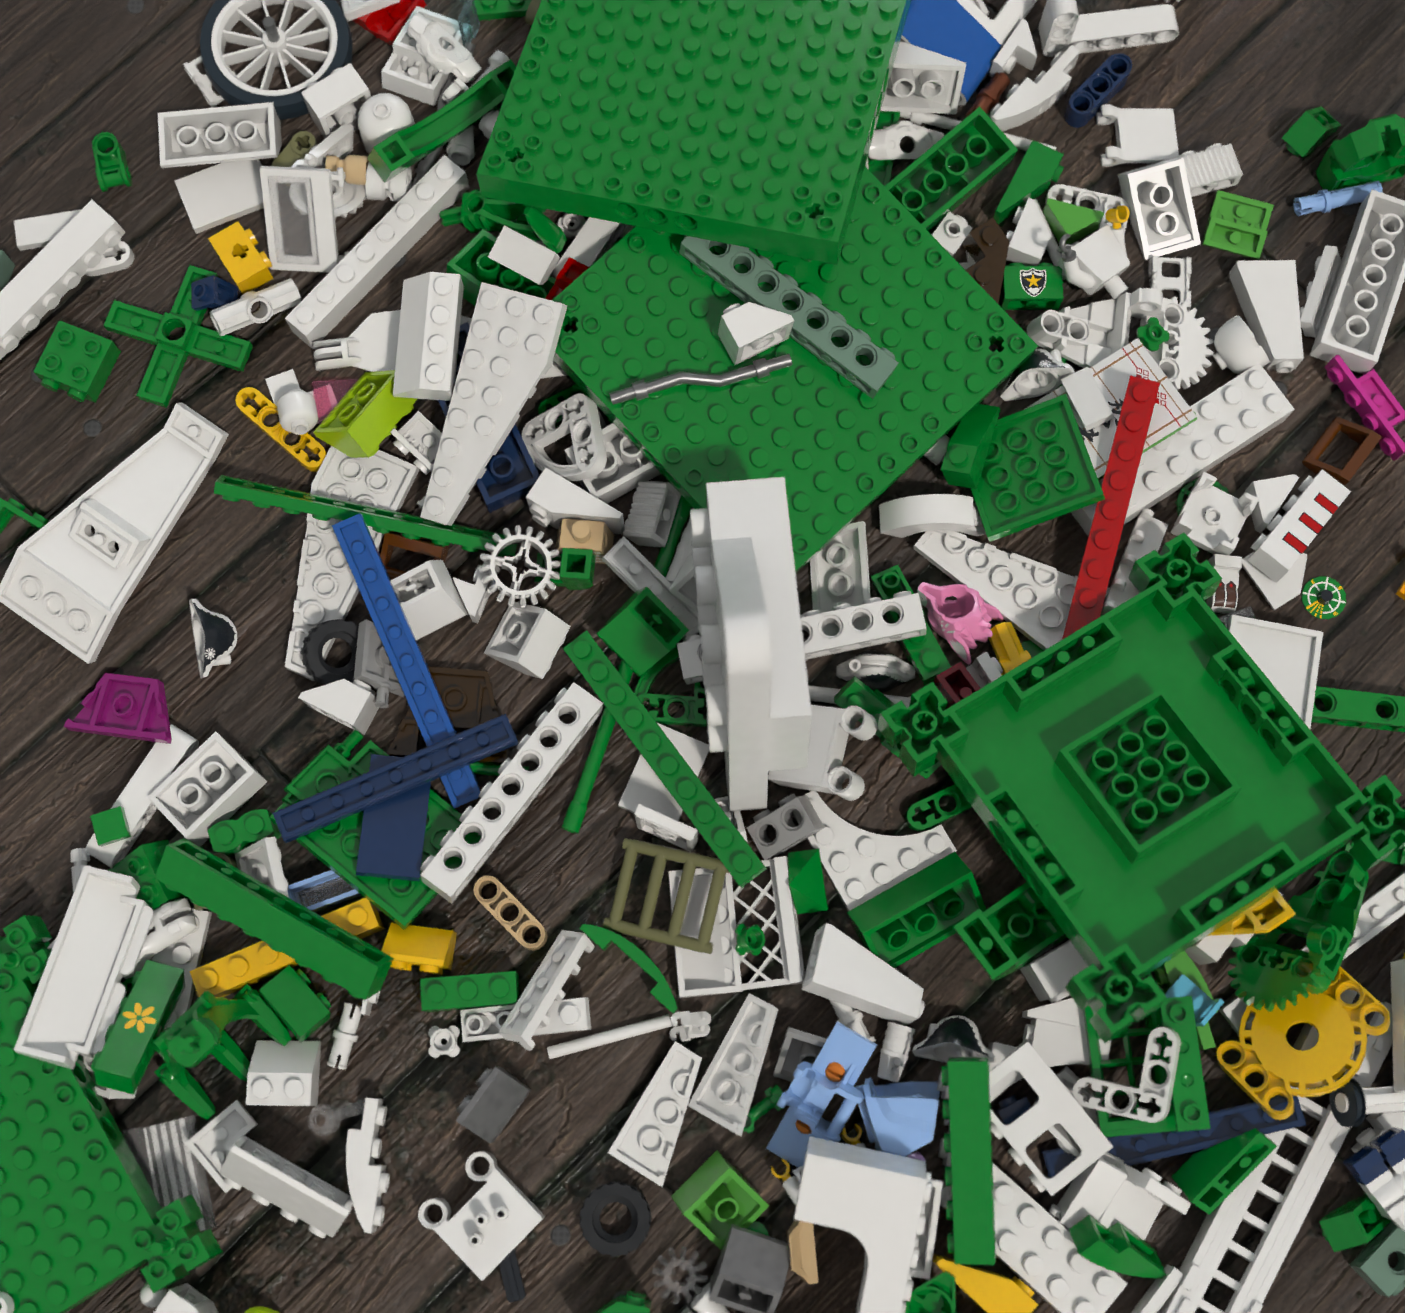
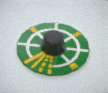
(1323, 597)

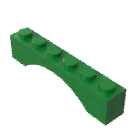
(429, 134)

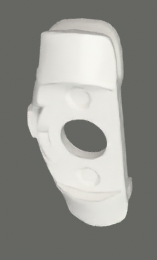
(457, 61)
(886, 141)

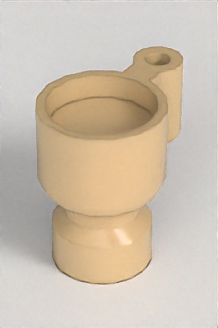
(353, 166)

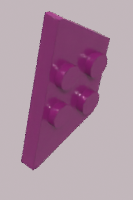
(125, 709)

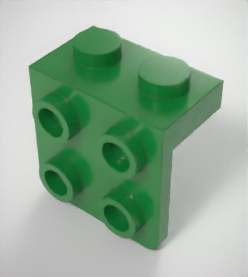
(142, 866)

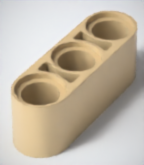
(497, 905)

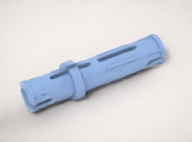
(1327, 200)

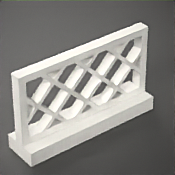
(787, 924)

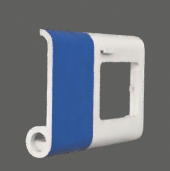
(963, 33)

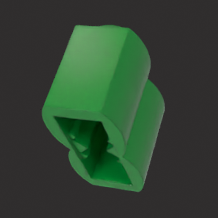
(235, 835)

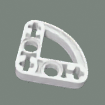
(572, 423)

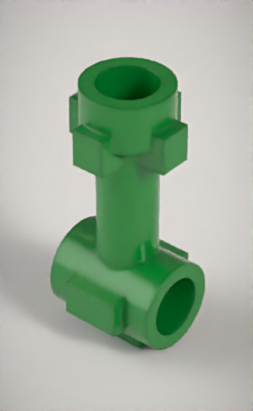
(761, 1108)

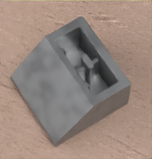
(492, 1104)
(750, 1271)

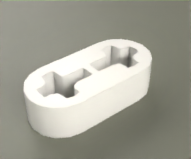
(109, 263)

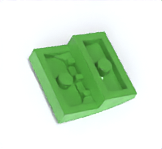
(1237, 224)

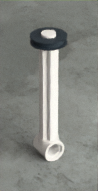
(1352, 1102)

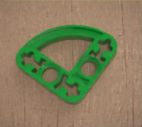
(692, 704)

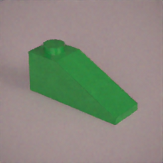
(1031, 179)
(970, 446)
(1218, 1170)

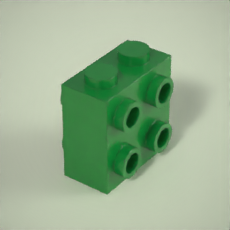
(76, 362)

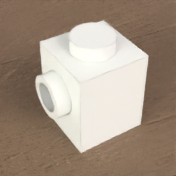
(952, 232)

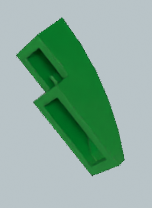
(1116, 1249)

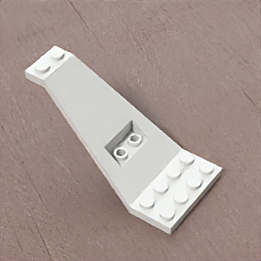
(76, 580)

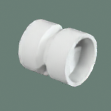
(394, 188)

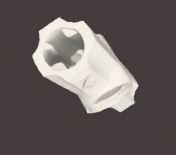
(238, 313)

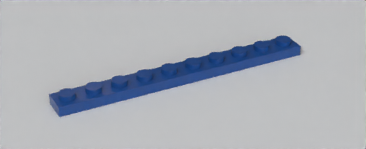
(402, 649)

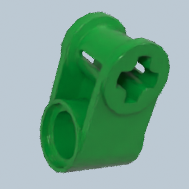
(110, 166)

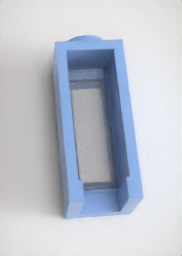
(322, 891)

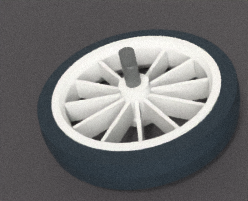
(272, 47)

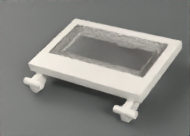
(301, 217)

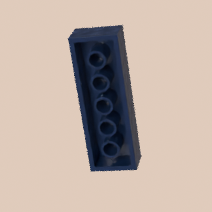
(510, 471)

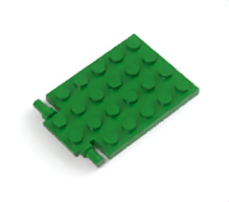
(339, 842)

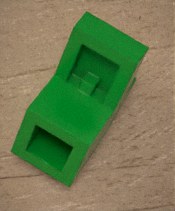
(575, 570)

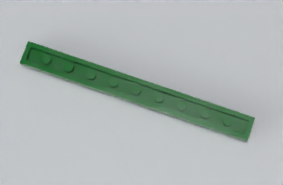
(379, 519)
(665, 760)

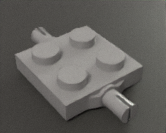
(374, 666)

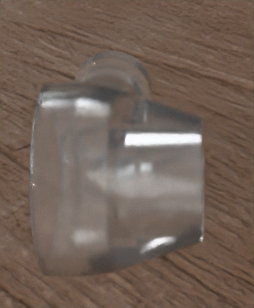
(333, 1116)

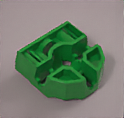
(1365, 155)

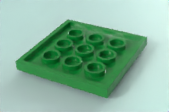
(1035, 470)

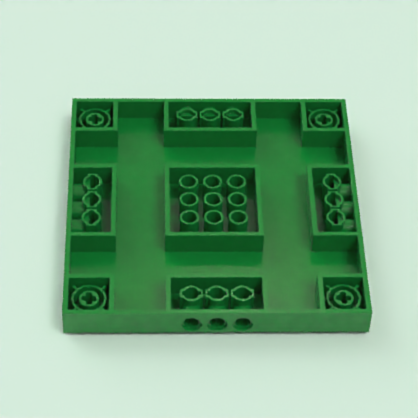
(699, 116)
(658, 314)

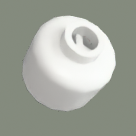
(297, 411)

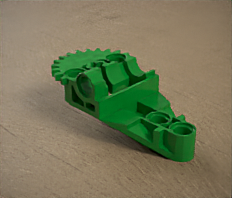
(1325, 917)

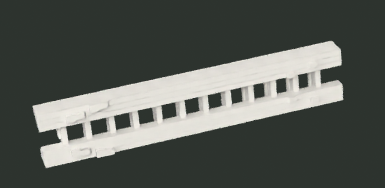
(1221, 1225)

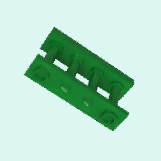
(1189, 1089)

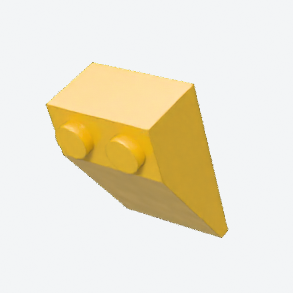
(989, 1289)

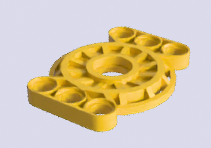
(1305, 1069)

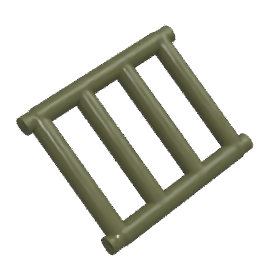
(644, 928)

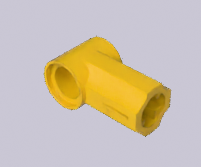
(1007, 647)

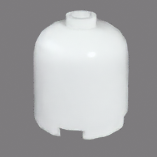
(382, 117)

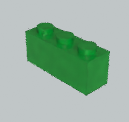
(469, 991)

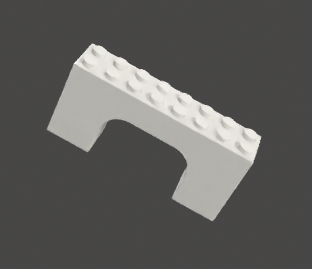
(879, 1203)

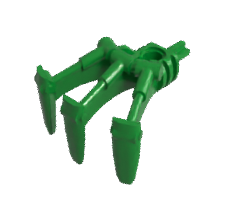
(492, 215)
(202, 1032)

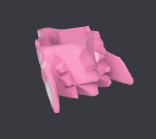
(958, 620)

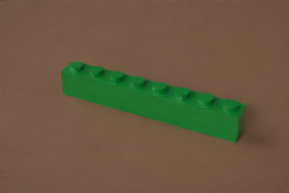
(274, 918)

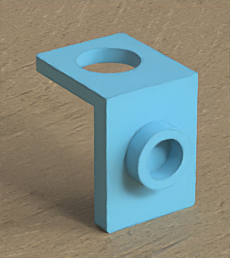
(1203, 1005)

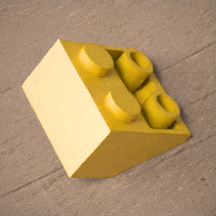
(421, 947)

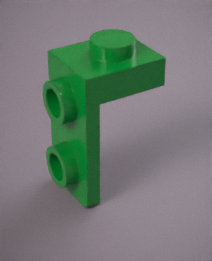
(13, 508)

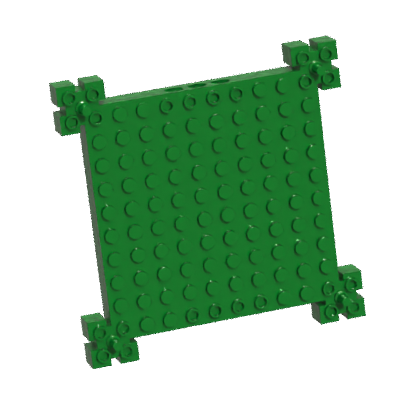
(1146, 781)
(69, 1184)

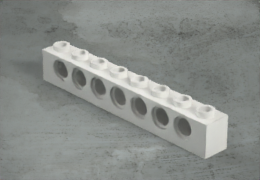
(848, 638)
(451, 882)

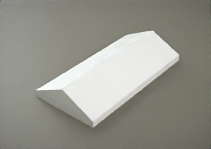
(842, 574)

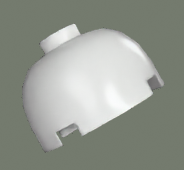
(1237, 347)

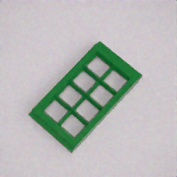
(1123, 1125)

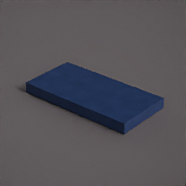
(394, 832)

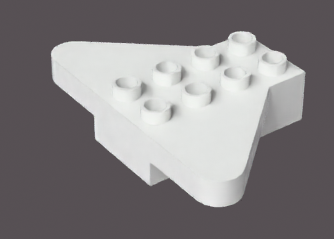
(750, 635)

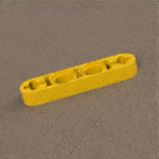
(277, 433)

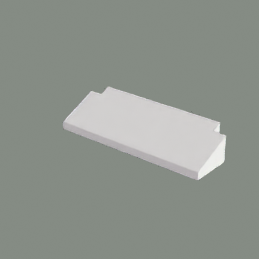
(85, 968)

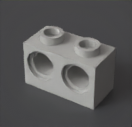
(787, 832)

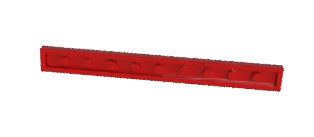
(1112, 511)

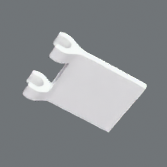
(1141, 135)

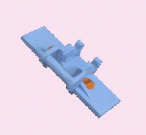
(813, 1088)

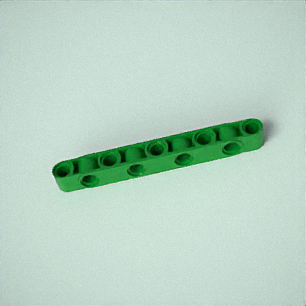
(1359, 709)

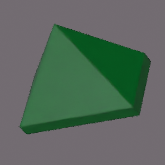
(807, 881)

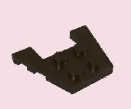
(468, 701)

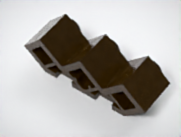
(989, 250)

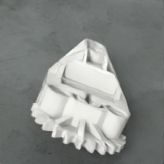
(1105, 327)

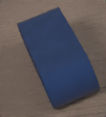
(1102, 79)

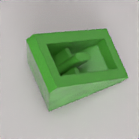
(1071, 219)

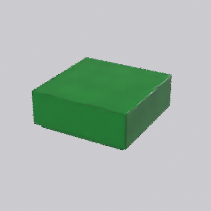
(110, 826)

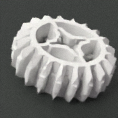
(506, 563)

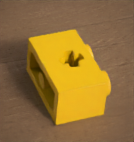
(231, 246)

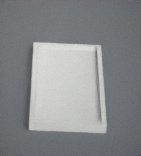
(1286, 657)

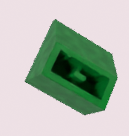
(642, 631)

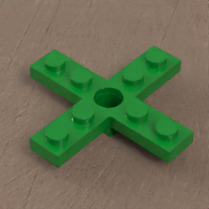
(172, 354)

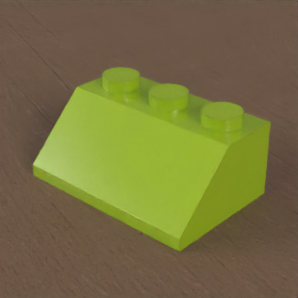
(365, 415)

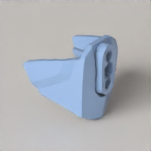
(899, 1114)

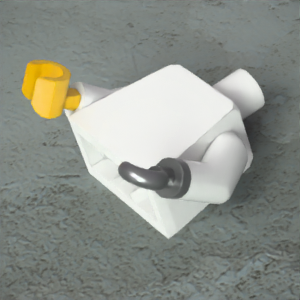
(1099, 257)

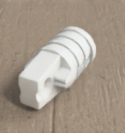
(894, 1051)

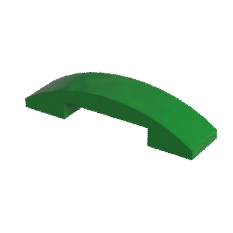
(604, 938)

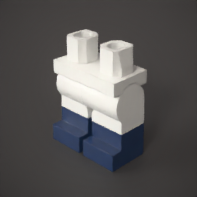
(1382, 1173)

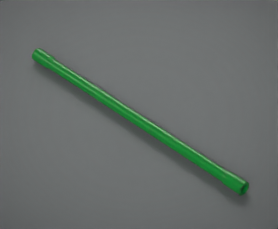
(578, 806)

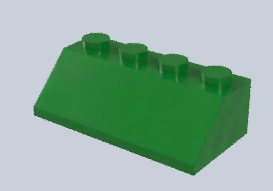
(917, 911)

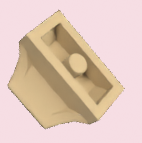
(802, 1251)

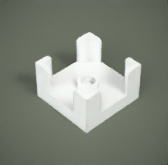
(1213, 516)

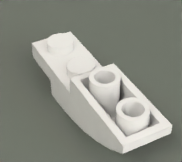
(1033, 98)
(564, 1016)
(365, 1178)

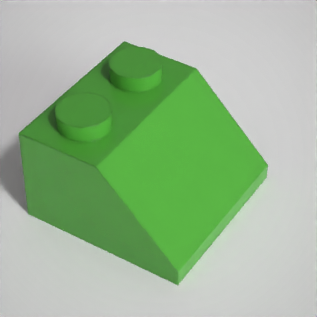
(718, 1198)

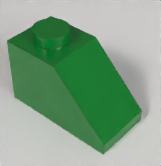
(1310, 131)
(1353, 1224)

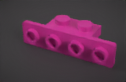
(1373, 403)

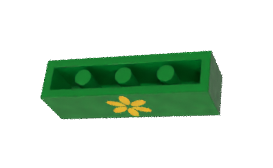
(139, 1022)

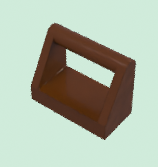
(1363, 436)
(422, 545)

